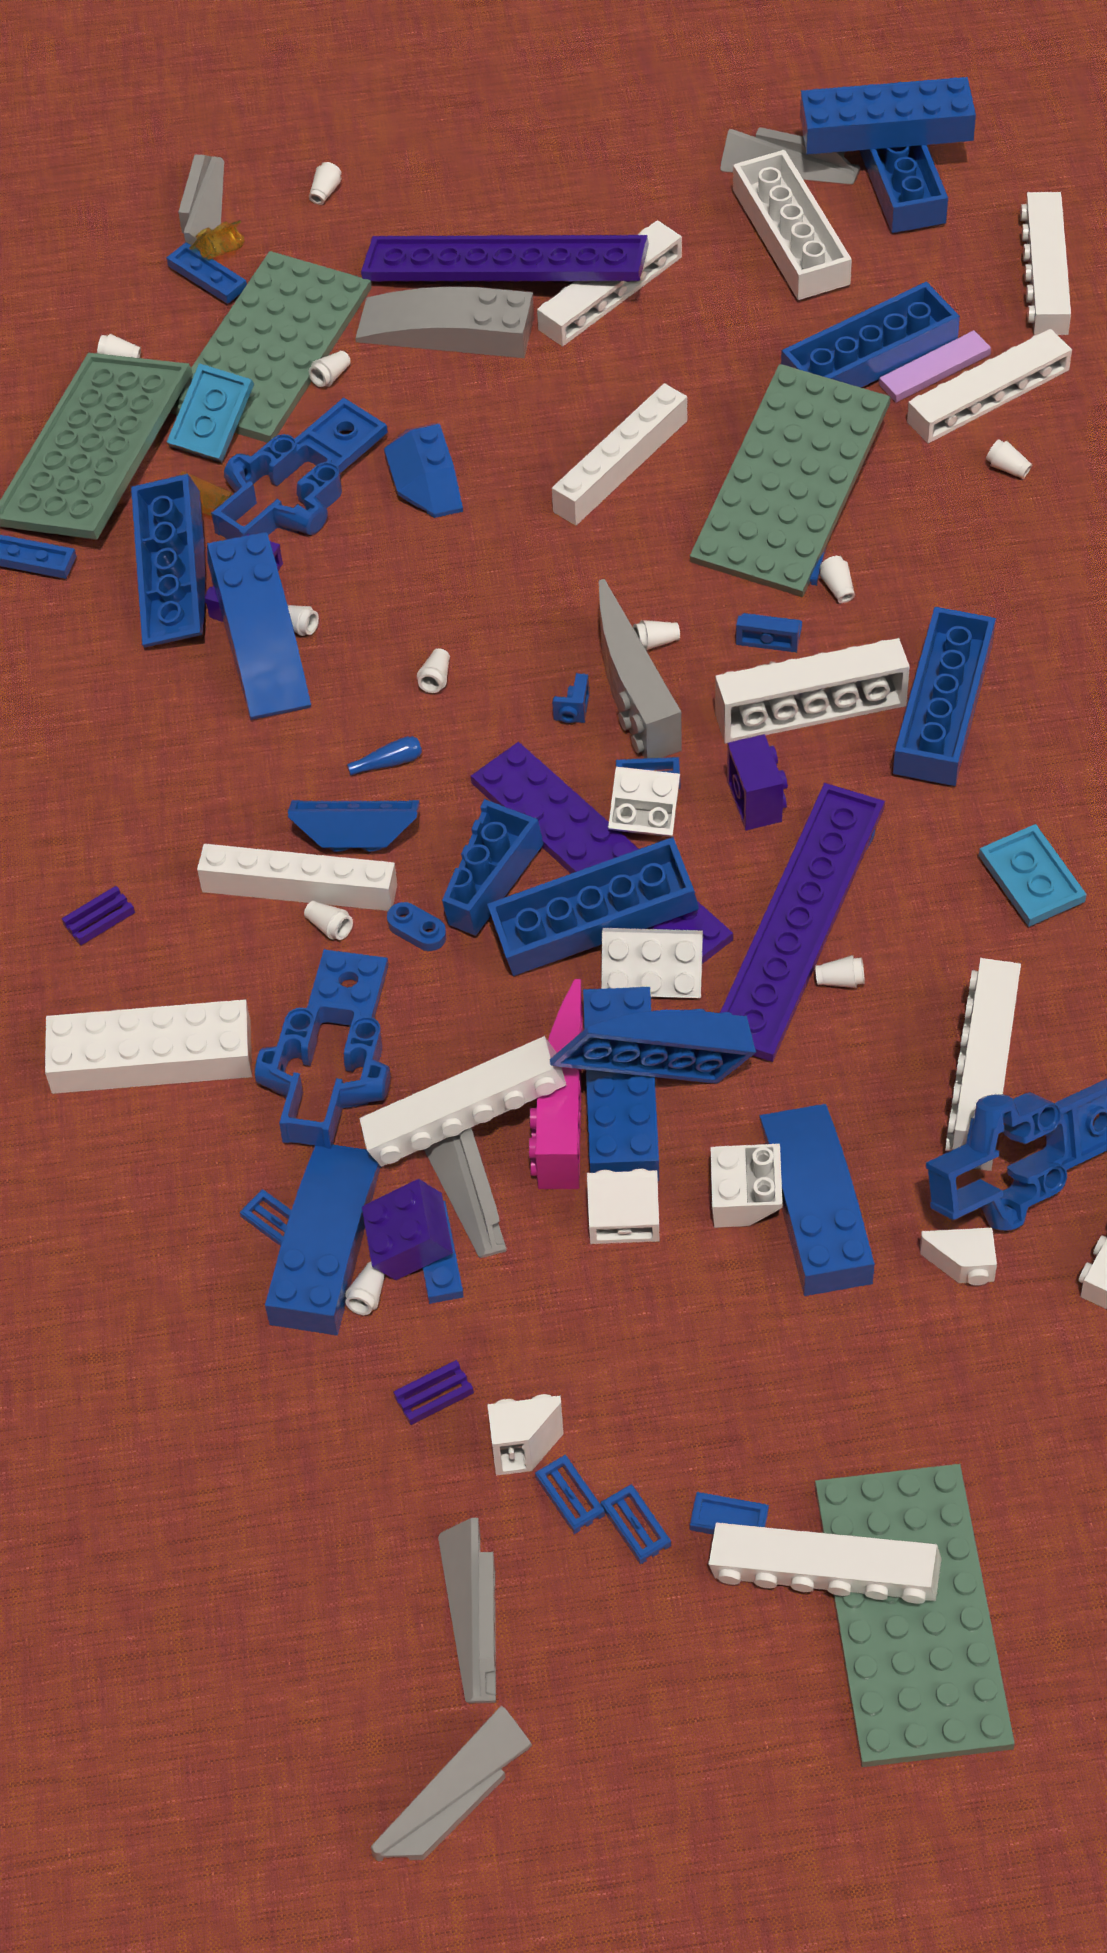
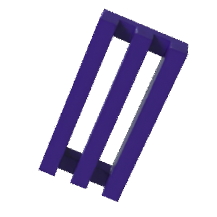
(95, 912)
(419, 1391)

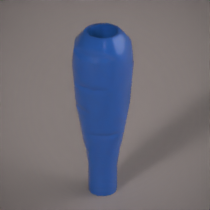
(390, 755)

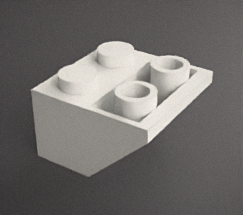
(644, 801)
(745, 1183)
(623, 1206)
(524, 1431)

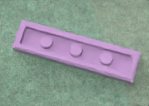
(934, 366)

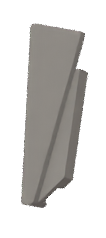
(815, 167)
(202, 197)
(468, 1189)
(472, 1608)
(454, 1790)

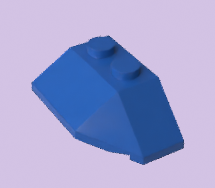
(424, 470)
(353, 823)

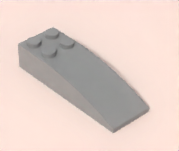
(450, 320)
(636, 685)

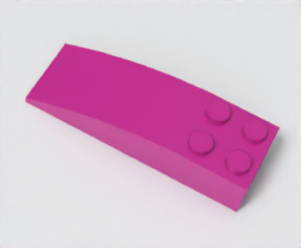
(557, 1118)

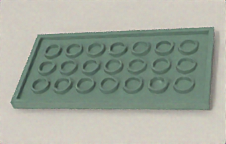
(276, 331)
(92, 445)
(790, 480)
(926, 1672)

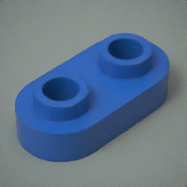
(413, 926)

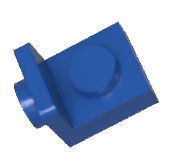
(575, 705)

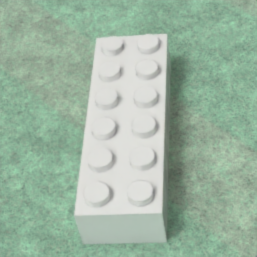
(792, 224)
(811, 690)
(983, 1044)
(148, 1046)

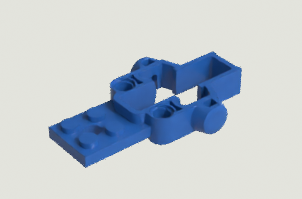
(282, 456)
(299, 1038)
(1069, 1140)

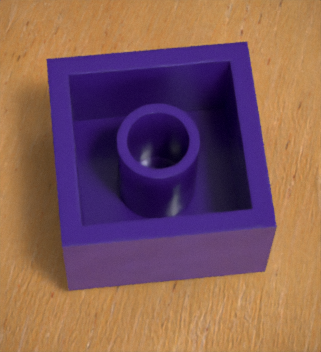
(756, 781)
(407, 1229)

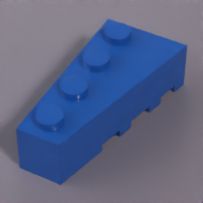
(490, 865)

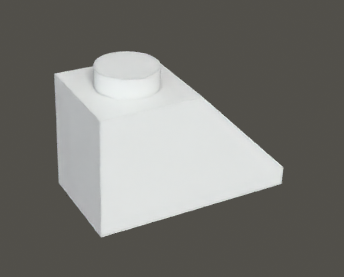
(962, 1253)

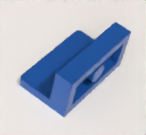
(768, 632)

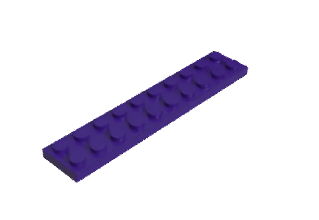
(506, 258)
(574, 829)
(802, 914)

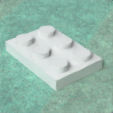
(654, 959)

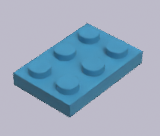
(210, 413)
(1032, 875)

